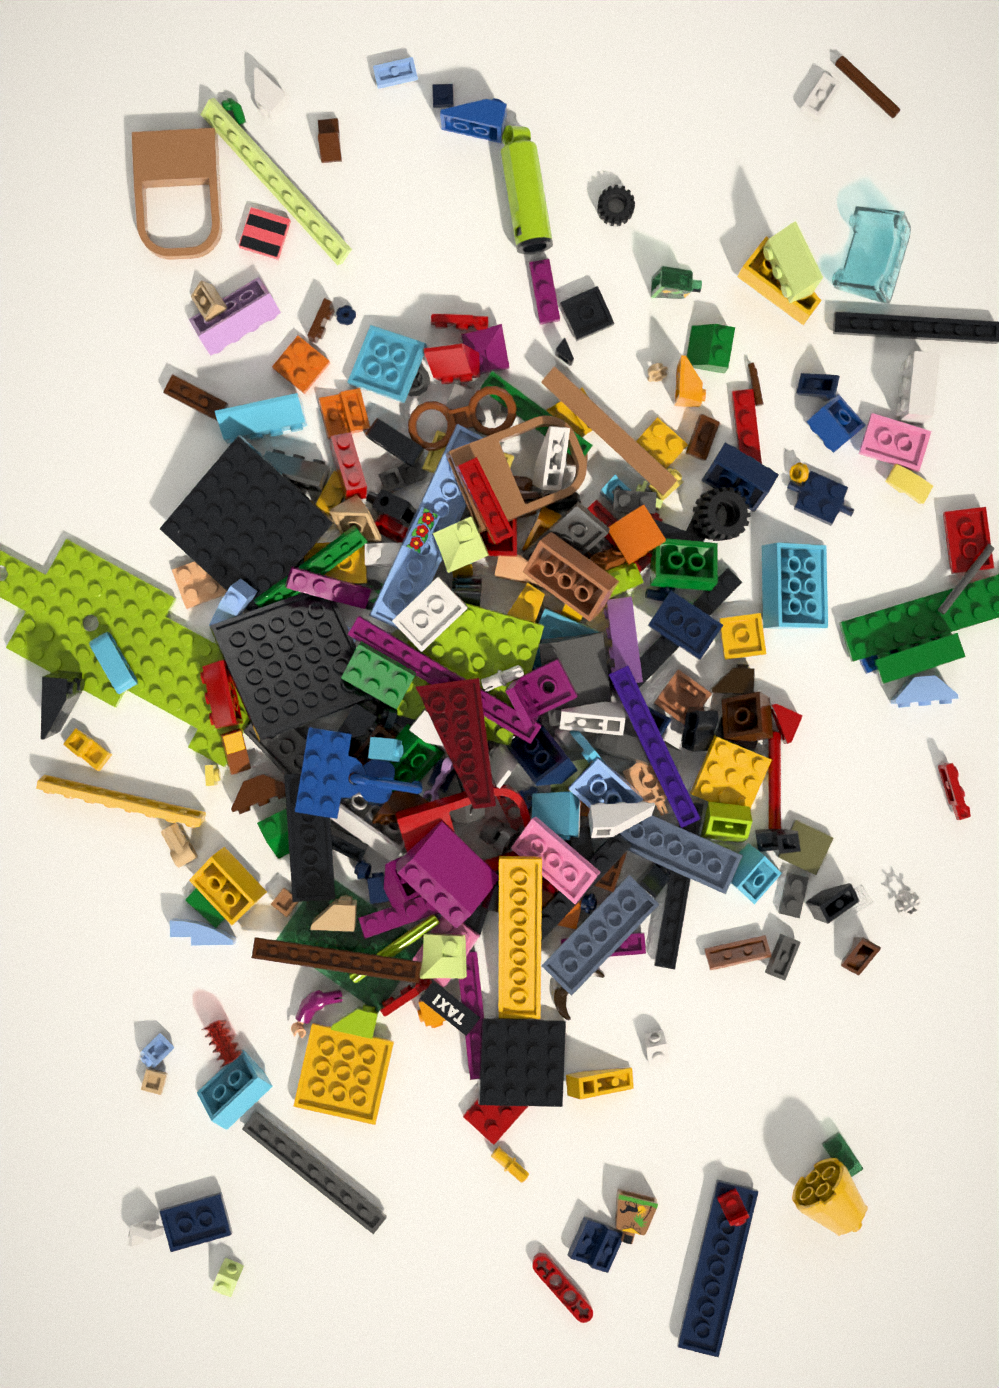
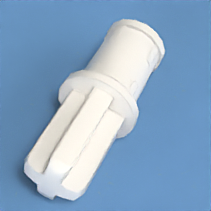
(502, 678)

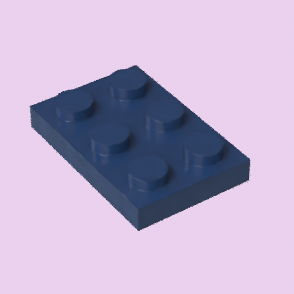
(685, 625)
(196, 1222)

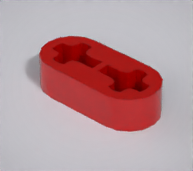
(391, 528)

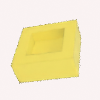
(212, 775)

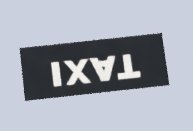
(449, 1008)

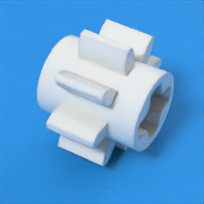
(907, 902)

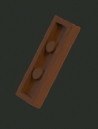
(194, 397)

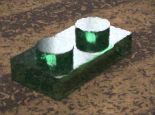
(838, 1149)

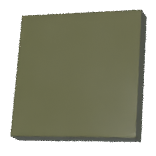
(813, 847)

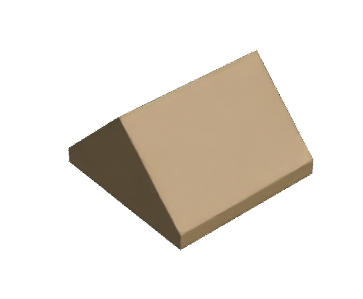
(355, 513)

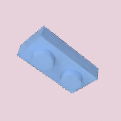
(395, 72)

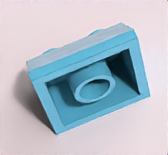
(754, 874)

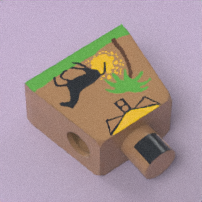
(633, 1214)

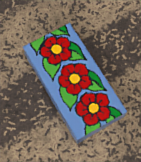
(421, 530)

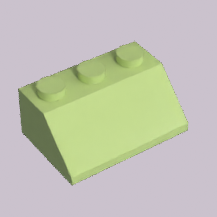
(792, 263)

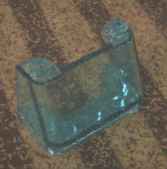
(874, 253)

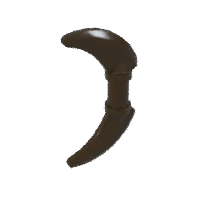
(560, 997)

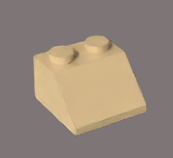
(337, 916)

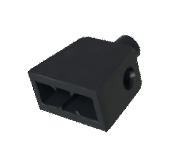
(392, 506)

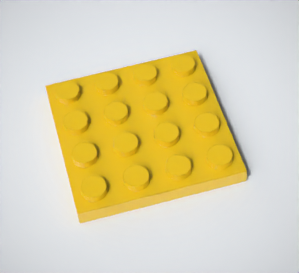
(343, 1074)

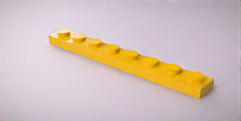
(116, 799)

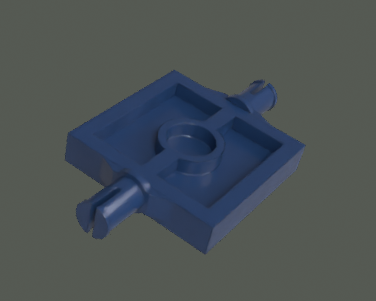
(820, 498)

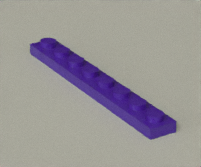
(654, 746)

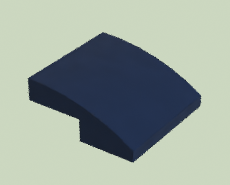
(595, 1244)

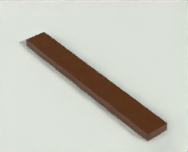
(336, 960)

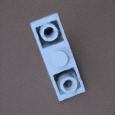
(924, 690)

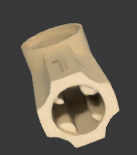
(180, 850)

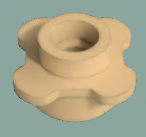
(657, 372)

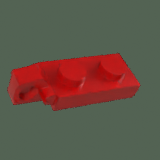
(461, 322)
(954, 792)
(406, 995)

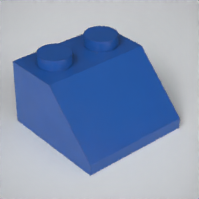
(835, 423)

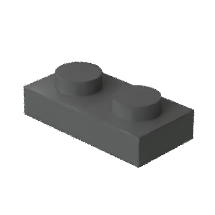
(631, 500)
(793, 895)
(782, 957)

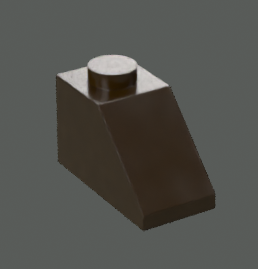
(736, 681)

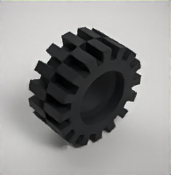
(616, 193)

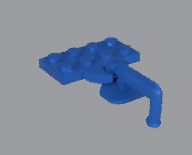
(327, 775)

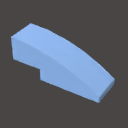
(200, 932)

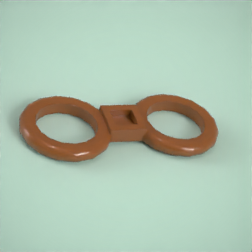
(463, 416)

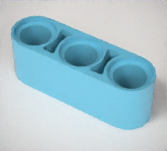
(113, 662)

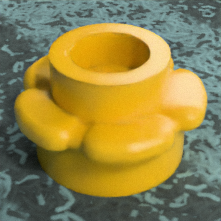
(795, 473)

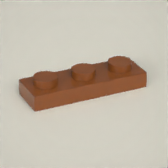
(737, 952)

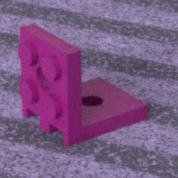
(532, 699)

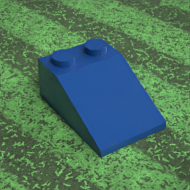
(477, 119)

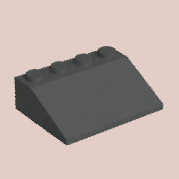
(585, 665)

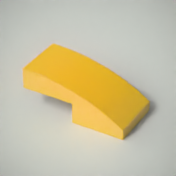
(87, 749)

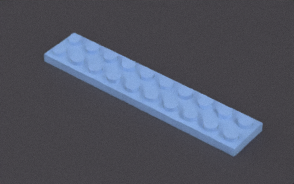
(413, 571)

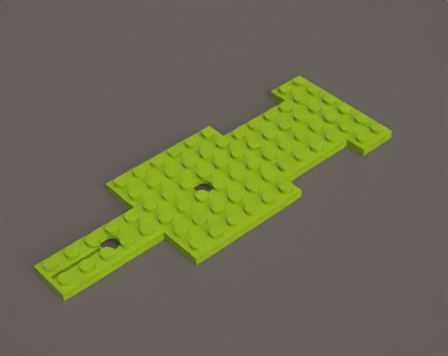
(135, 613)

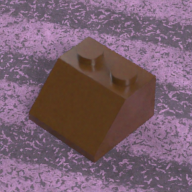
(747, 717)

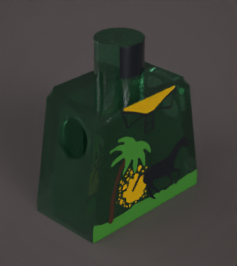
(674, 283)

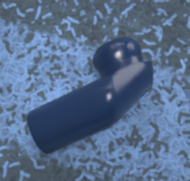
(659, 594)

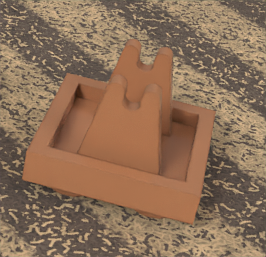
(681, 694)

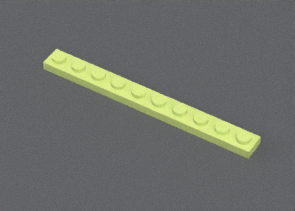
(276, 181)

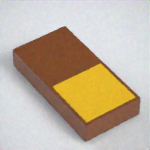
(235, 751)

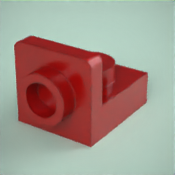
(733, 1208)

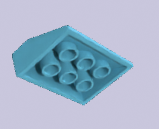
(794, 586)

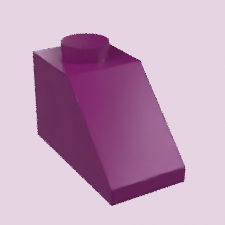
(396, 887)

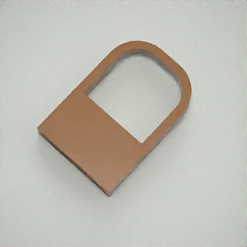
(175, 160)
(499, 473)

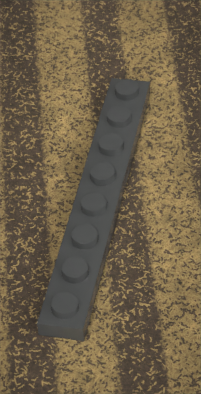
(314, 1172)

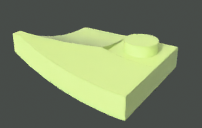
(460, 544)
(443, 956)

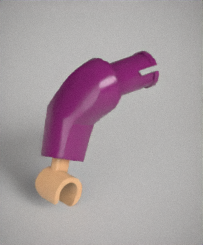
(310, 1004)

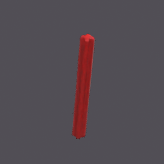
(774, 781)

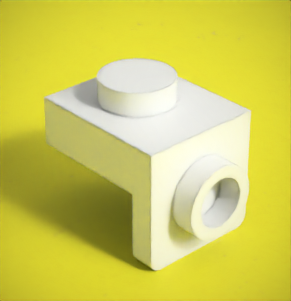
(656, 1048)
(144, 1229)

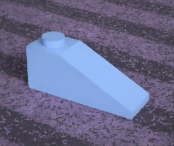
(234, 601)

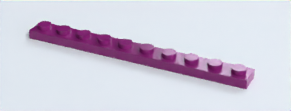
(436, 673)

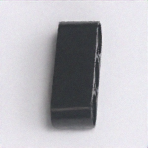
(394, 442)

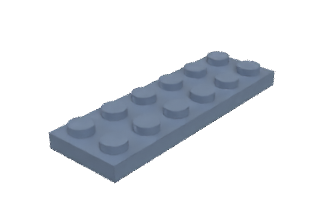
(683, 852)
(600, 935)

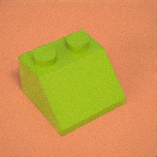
(628, 578)

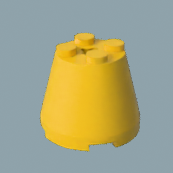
(830, 1197)

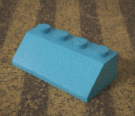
(262, 418)

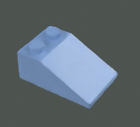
(603, 785)

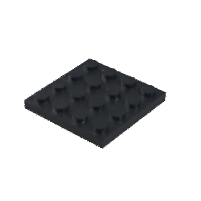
(522, 1062)

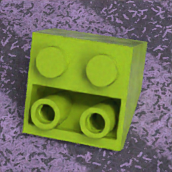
(727, 822)

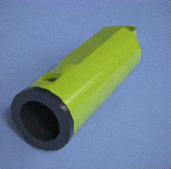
(525, 191)

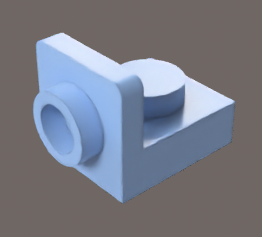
(156, 1051)

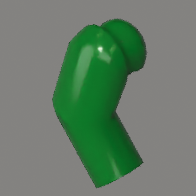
(236, 108)

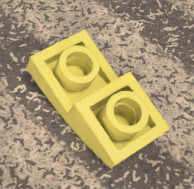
(909, 483)

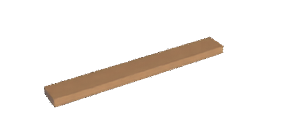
(609, 430)

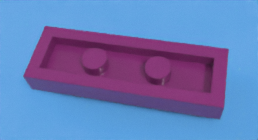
(544, 291)

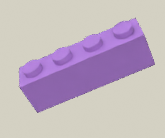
(623, 635)

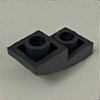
(387, 713)

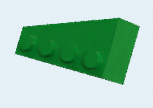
(920, 657)

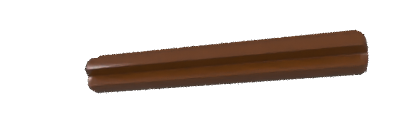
(867, 87)

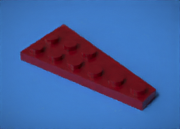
(461, 725)

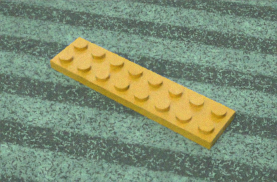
(520, 937)

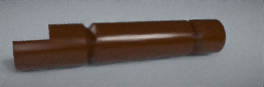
(755, 384)

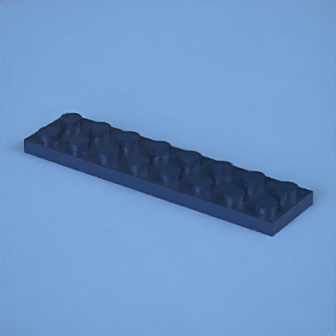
(716, 1274)

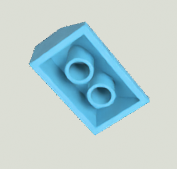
(234, 1090)

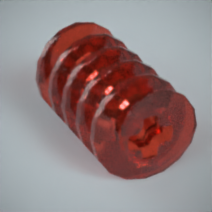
(222, 1041)

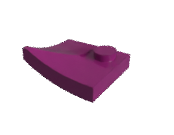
(491, 348)

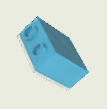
(559, 812)

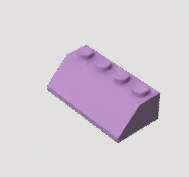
(245, 312)

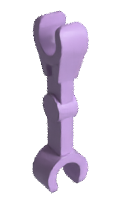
(447, 767)

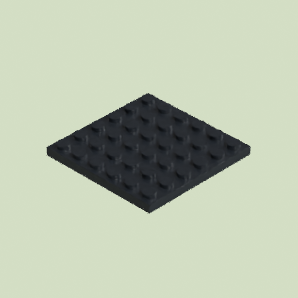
(246, 521)
(289, 662)

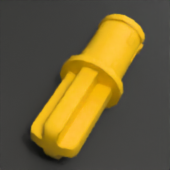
(510, 1164)

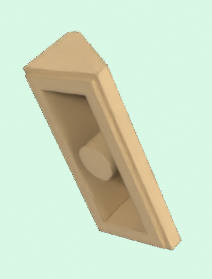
(208, 300)

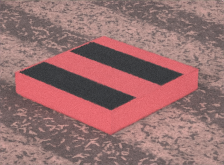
(264, 233)

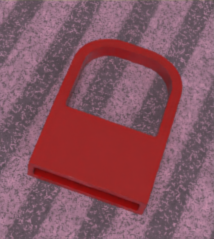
(421, 819)

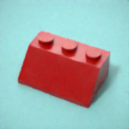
(221, 695)

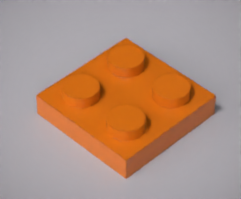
(301, 364)

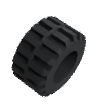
(736, 514)

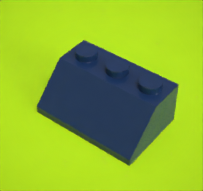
(742, 473)
(542, 759)

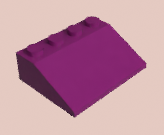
(447, 874)

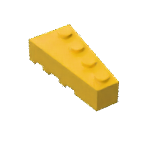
(759, 275)
(527, 604)

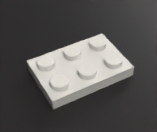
(430, 614)

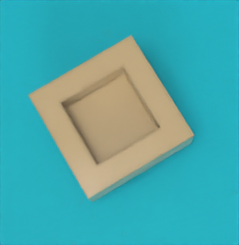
(154, 1081)

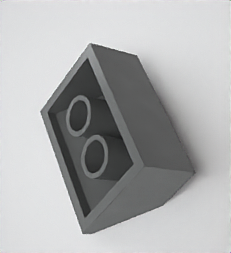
(300, 471)

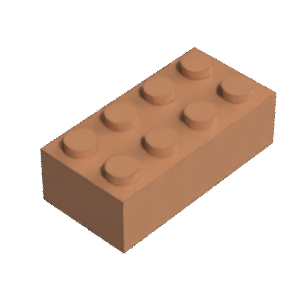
(570, 576)

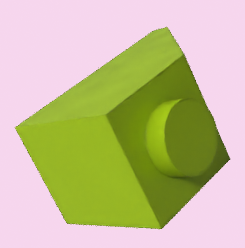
(358, 1022)

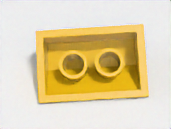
(227, 885)

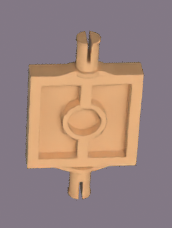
(645, 781)

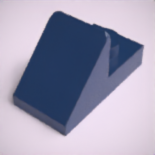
(818, 385)

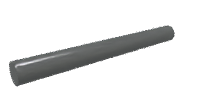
(966, 579)

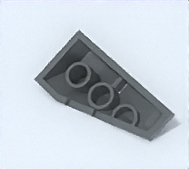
(629, 746)

